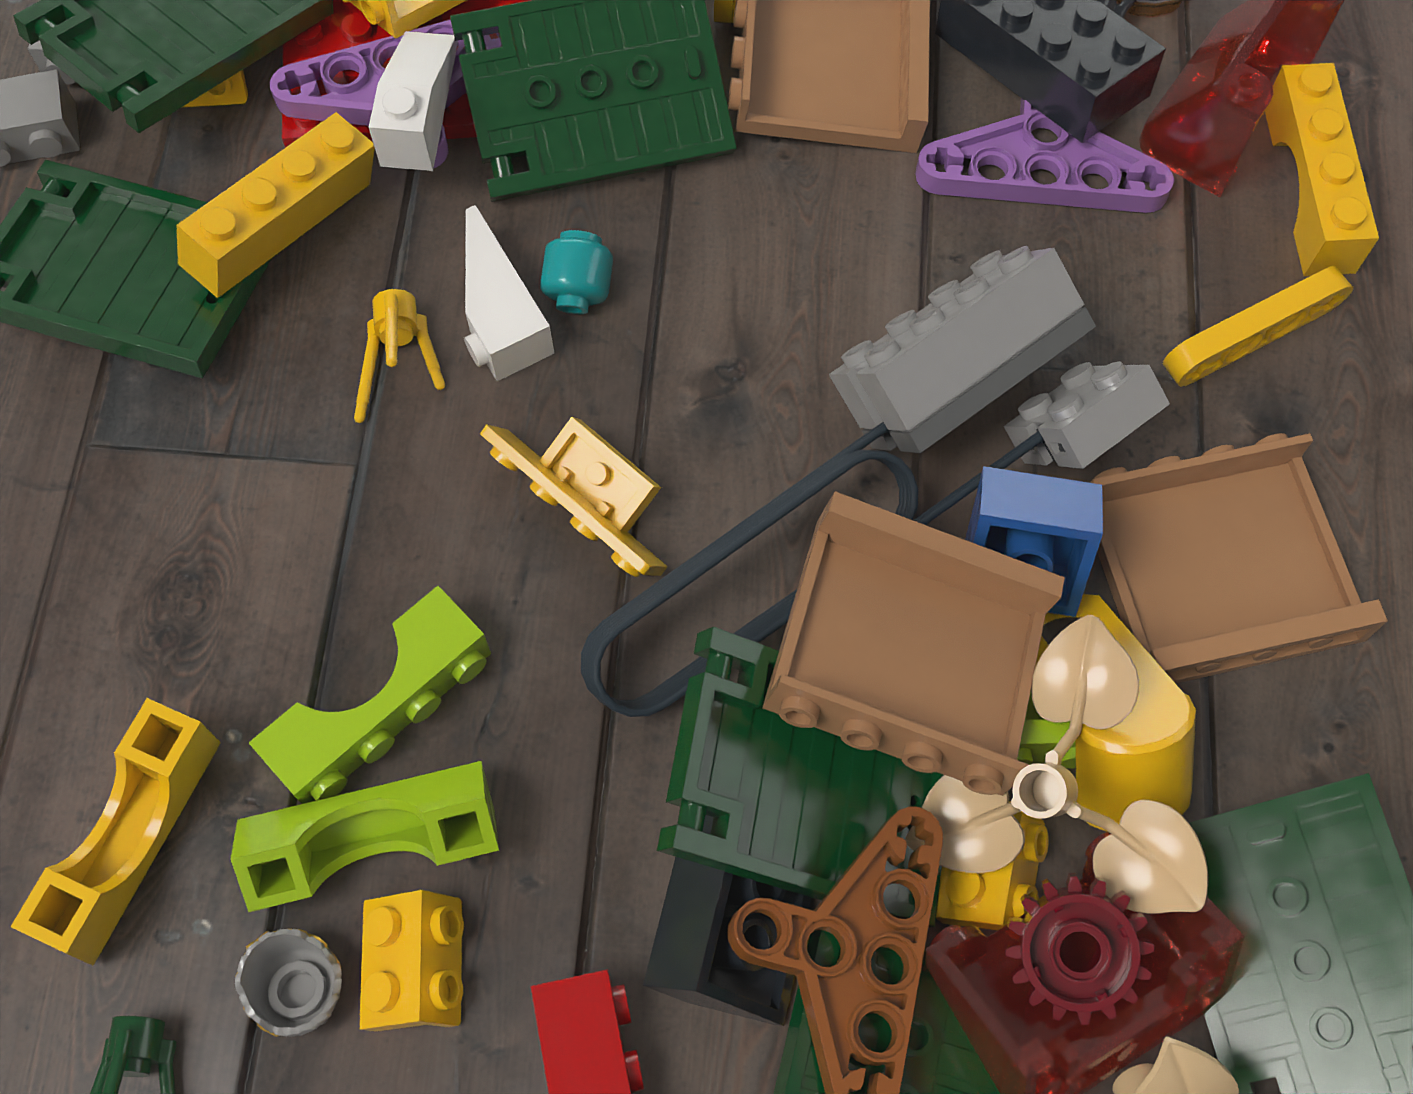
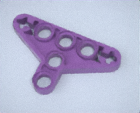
(356, 99)
(1018, 153)

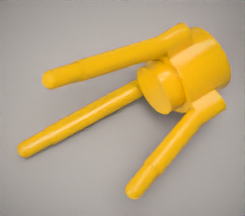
(395, 325)

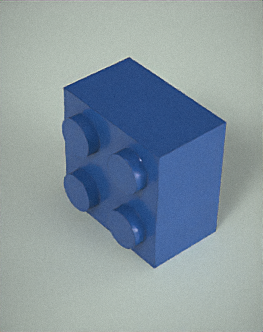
(1042, 523)

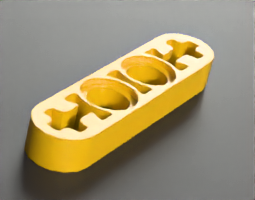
(1257, 326)

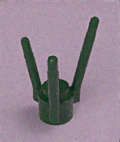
(130, 1052)

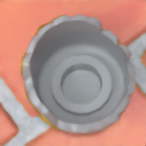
(288, 982)

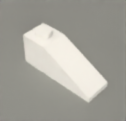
(412, 101)
(500, 312)

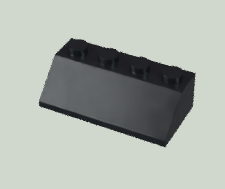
(692, 946)

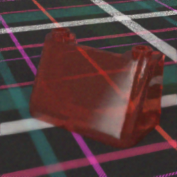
(1227, 86)
(1040, 1055)

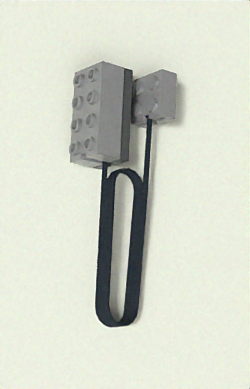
(912, 392)

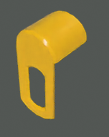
(1150, 749)

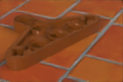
(857, 917)

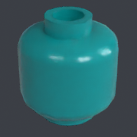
(576, 271)

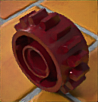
(1086, 985)

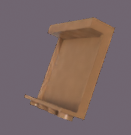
(833, 71)
(1228, 560)
(913, 644)

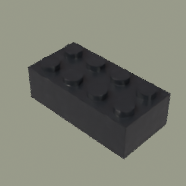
(1059, 55)

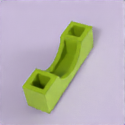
(320, 749)
(296, 848)

